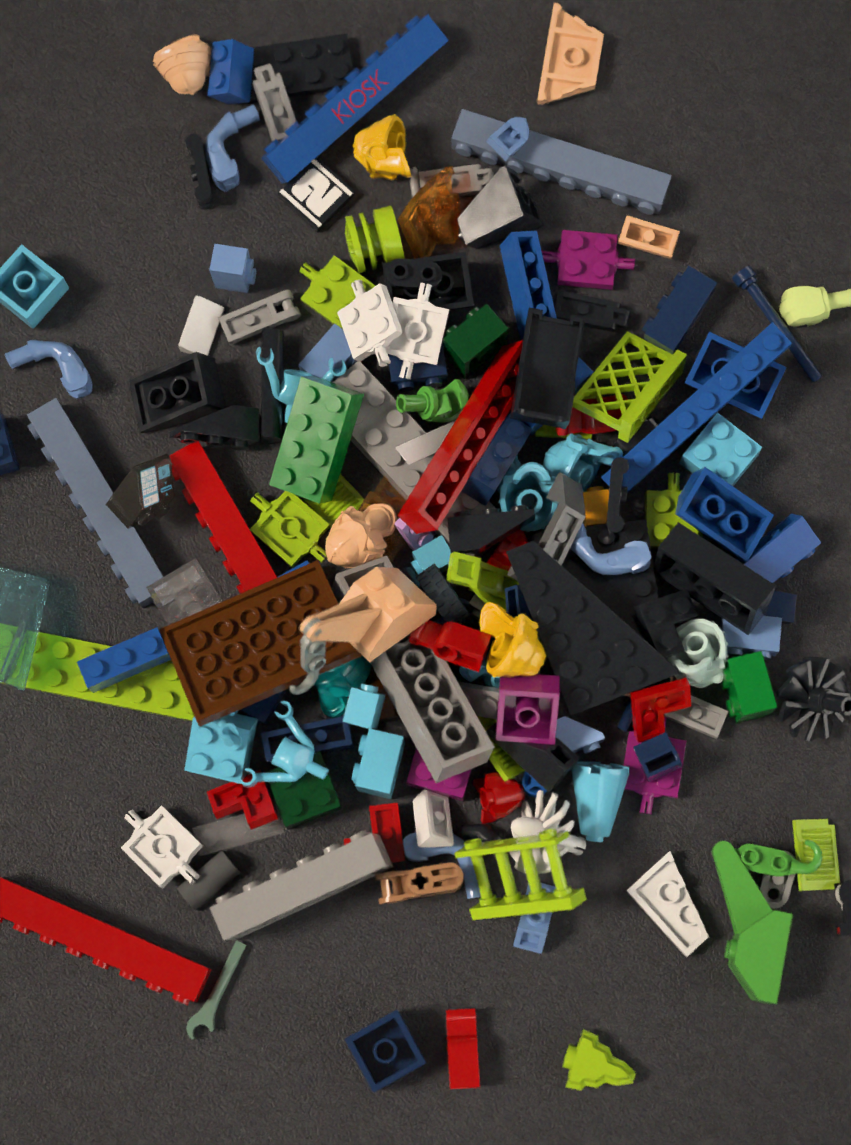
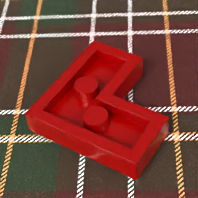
(653, 702)
(253, 800)
(386, 823)

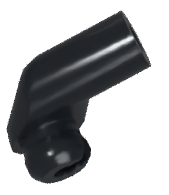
(481, 831)

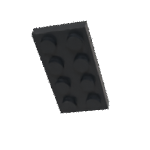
(306, 64)

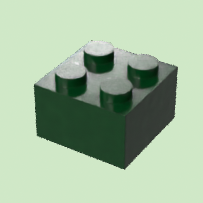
(475, 340)
(305, 798)

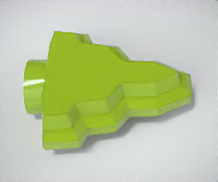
(594, 1065)

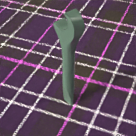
(207, 1013)

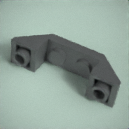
(565, 520)

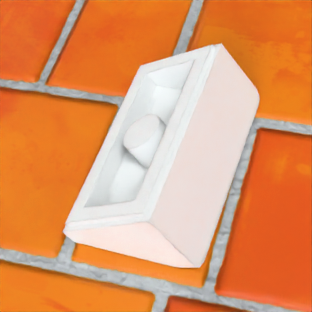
(200, 326)
(432, 820)

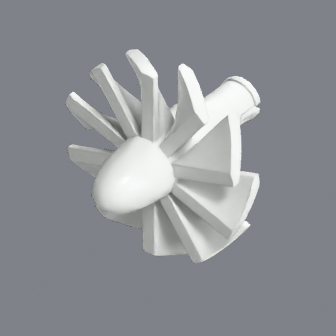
(544, 819)

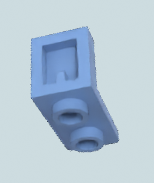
(533, 927)

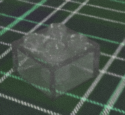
(183, 592)

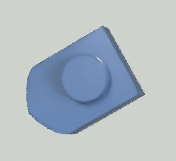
(510, 137)

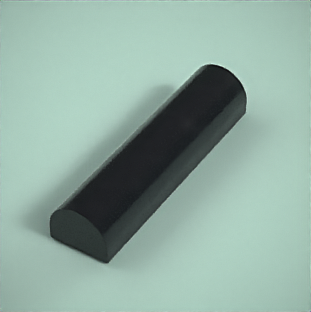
(271, 408)

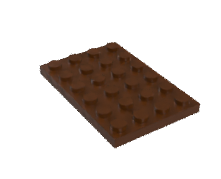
(251, 644)

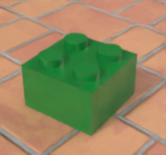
(748, 687)

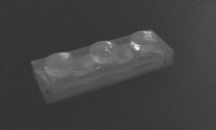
(234, 833)

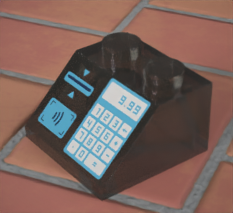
(144, 492)

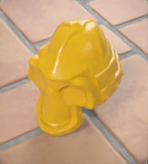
(383, 148)
(516, 643)

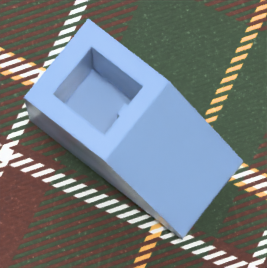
(578, 736)

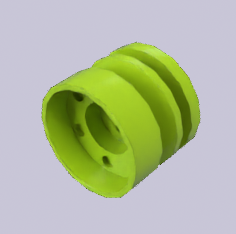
(374, 238)

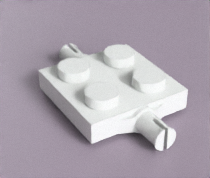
(370, 322)
(422, 331)
(161, 847)

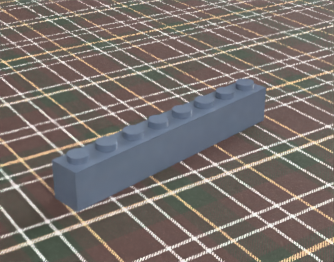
(566, 164)
(92, 493)

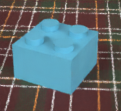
(29, 286)
(721, 450)
(210, 755)
(379, 763)

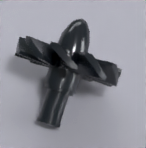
(817, 691)

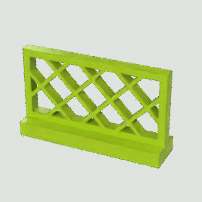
(646, 400)

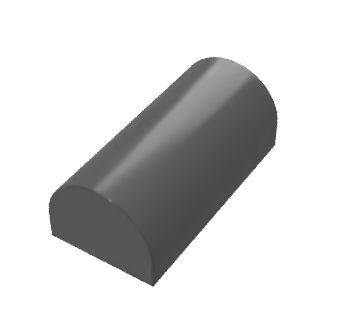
(212, 878)

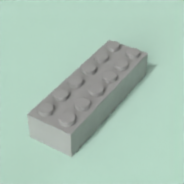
(302, 886)

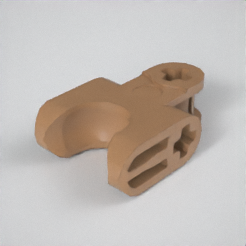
(439, 880)

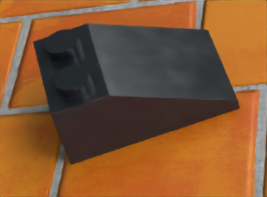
(177, 393)

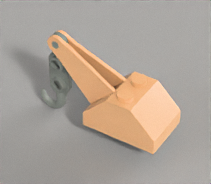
(370, 617)

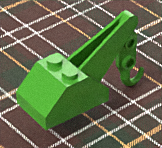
(760, 934)

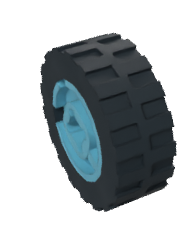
(442, 594)

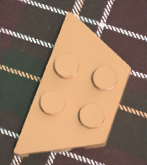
(570, 57)

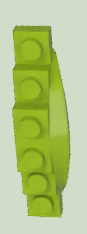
(483, 579)

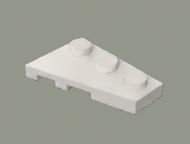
(668, 904)

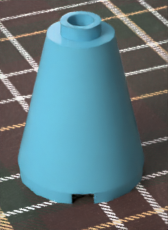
(598, 796)

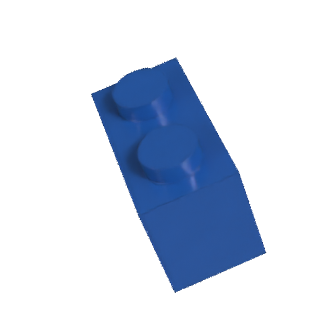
(230, 72)

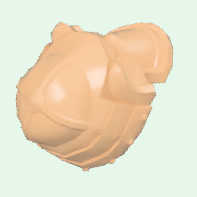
(184, 64)
(359, 535)

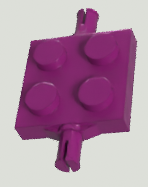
(587, 259)
(663, 786)

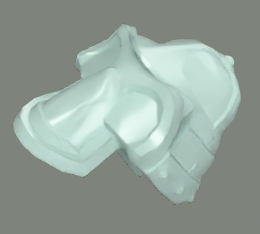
(703, 654)

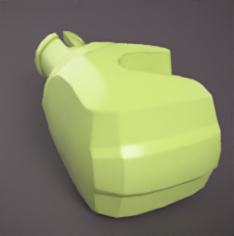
(811, 304)

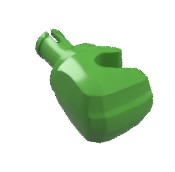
(434, 404)

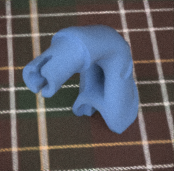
(221, 167)
(75, 375)
(632, 558)
(418, 854)

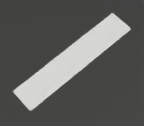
(424, 445)

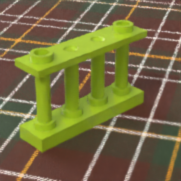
(513, 902)

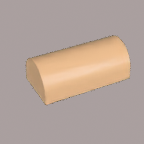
(648, 237)

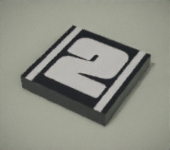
(316, 194)

